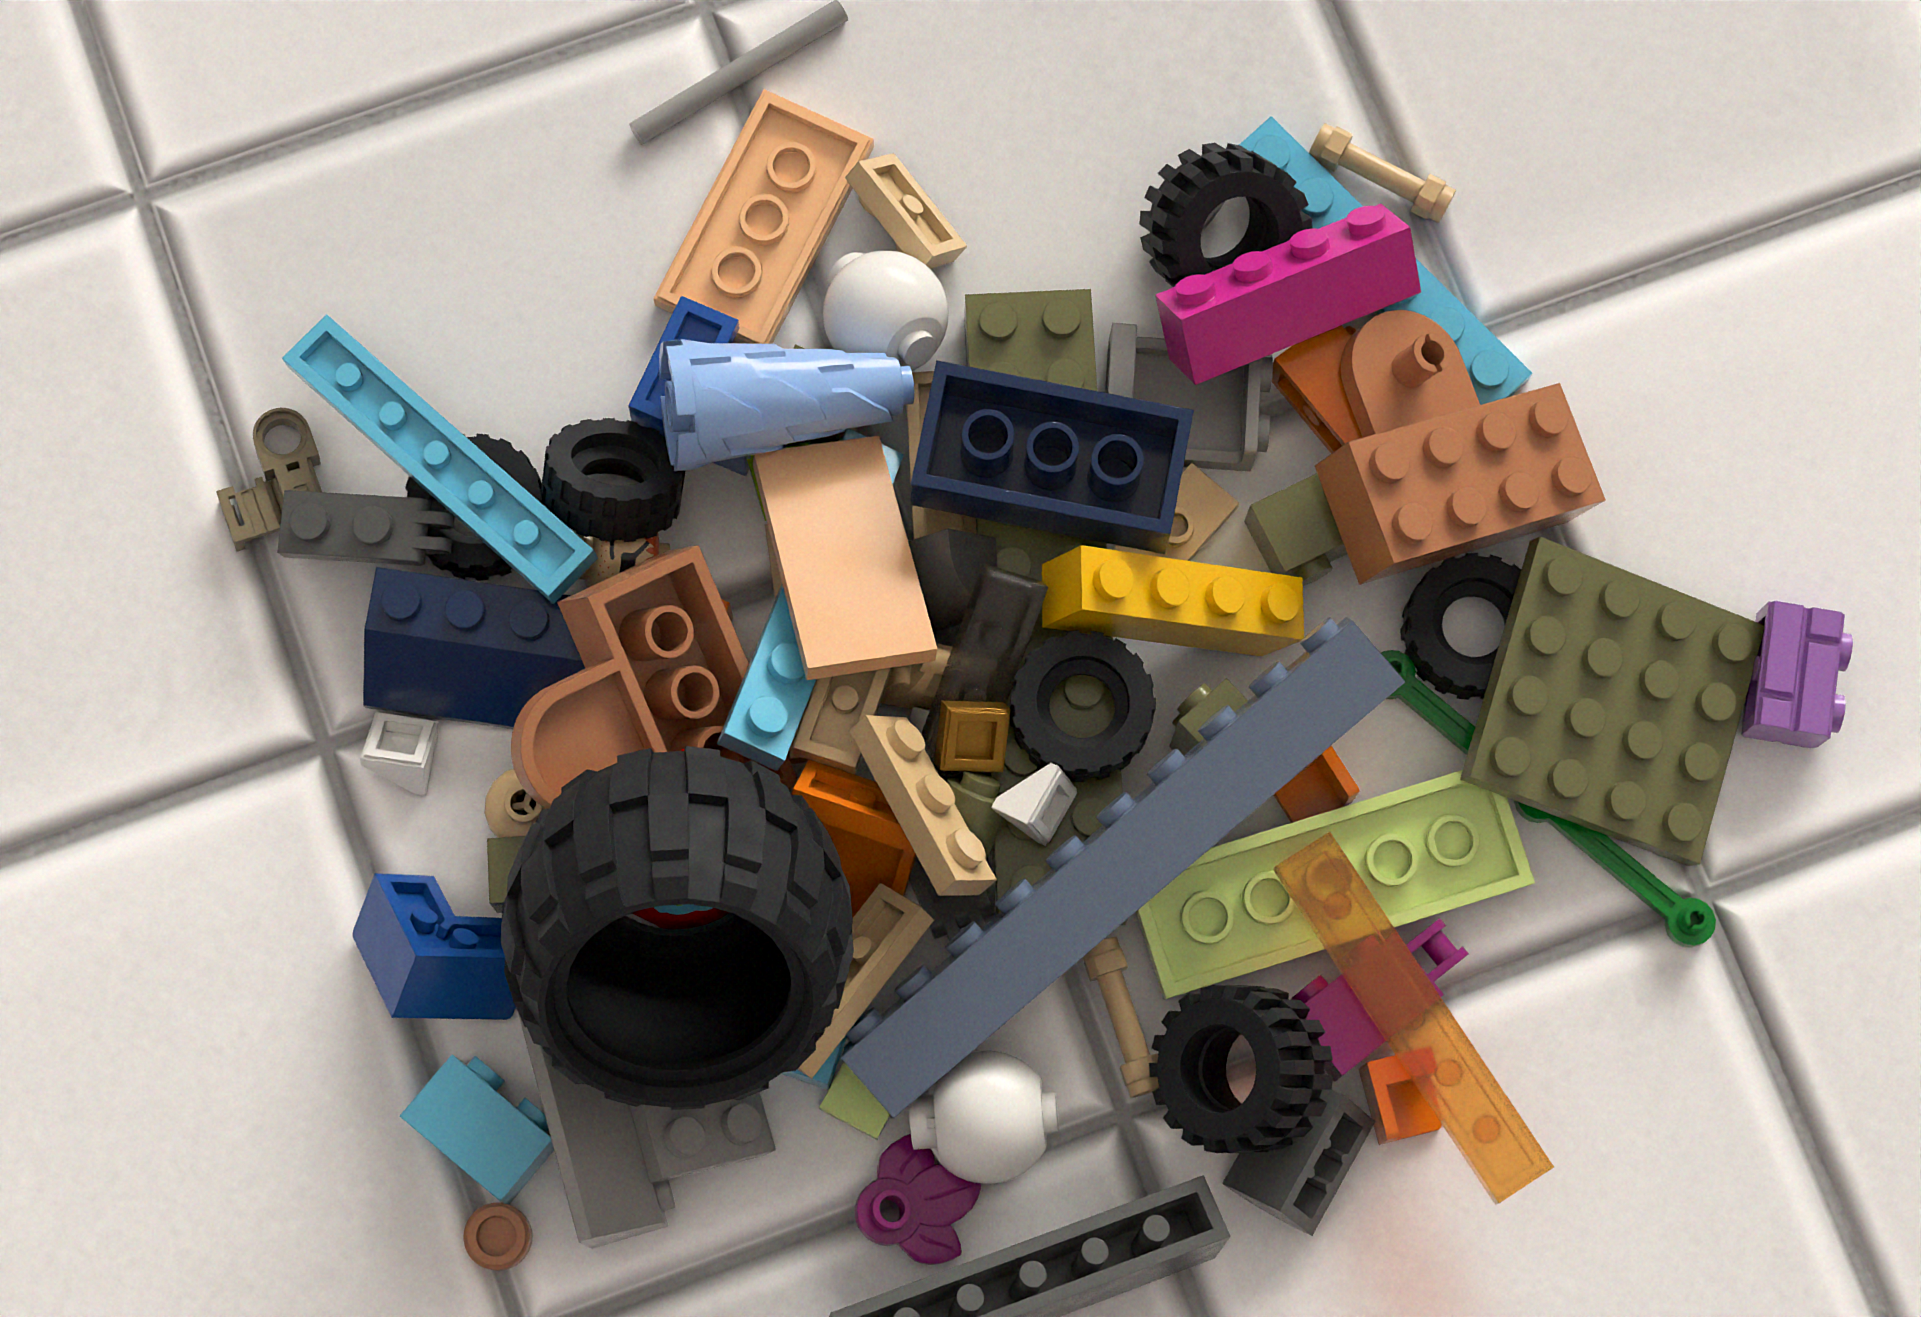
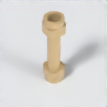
(1334, 148)
(1106, 966)

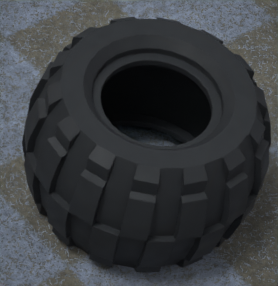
(686, 1009)

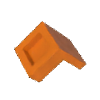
(1318, 788)
(1395, 1101)

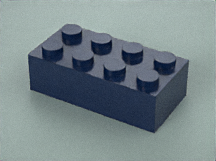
(1051, 457)

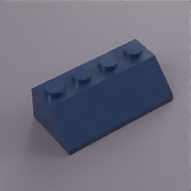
(461, 648)

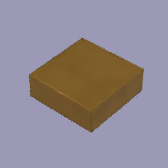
(972, 736)

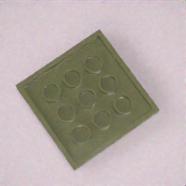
(1613, 702)

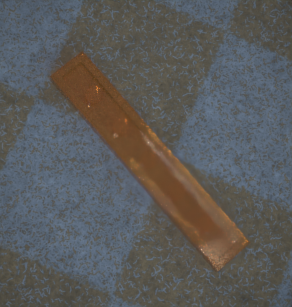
(1413, 1018)

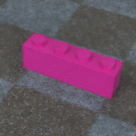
(1288, 292)

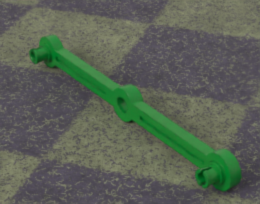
(1687, 920)

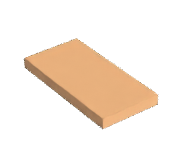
(766, 217)
(844, 558)

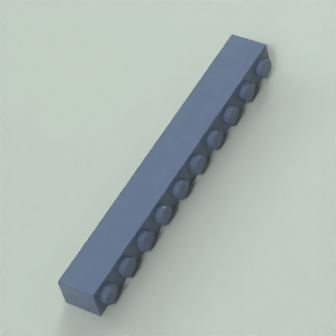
(1120, 865)

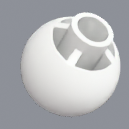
(885, 306)
(985, 1118)

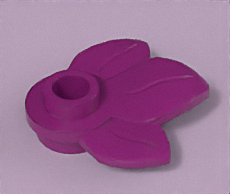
(927, 1204)

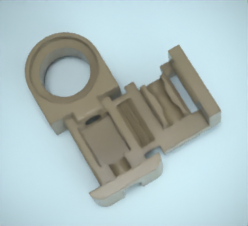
(292, 471)

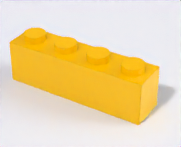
(1172, 601)

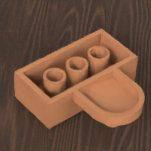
(1437, 465)
(653, 677)

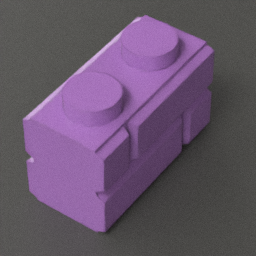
(1797, 675)

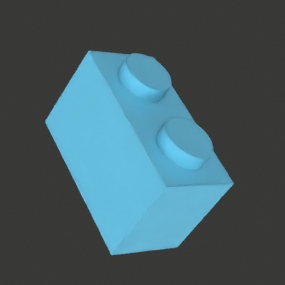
(480, 1127)

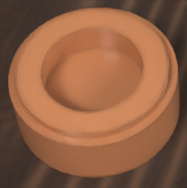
(497, 1236)

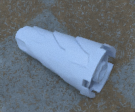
(758, 397)

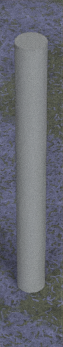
(738, 72)

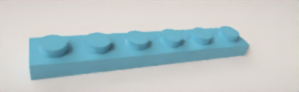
(1490, 364)
(440, 459)
(775, 683)

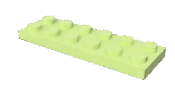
(1412, 848)

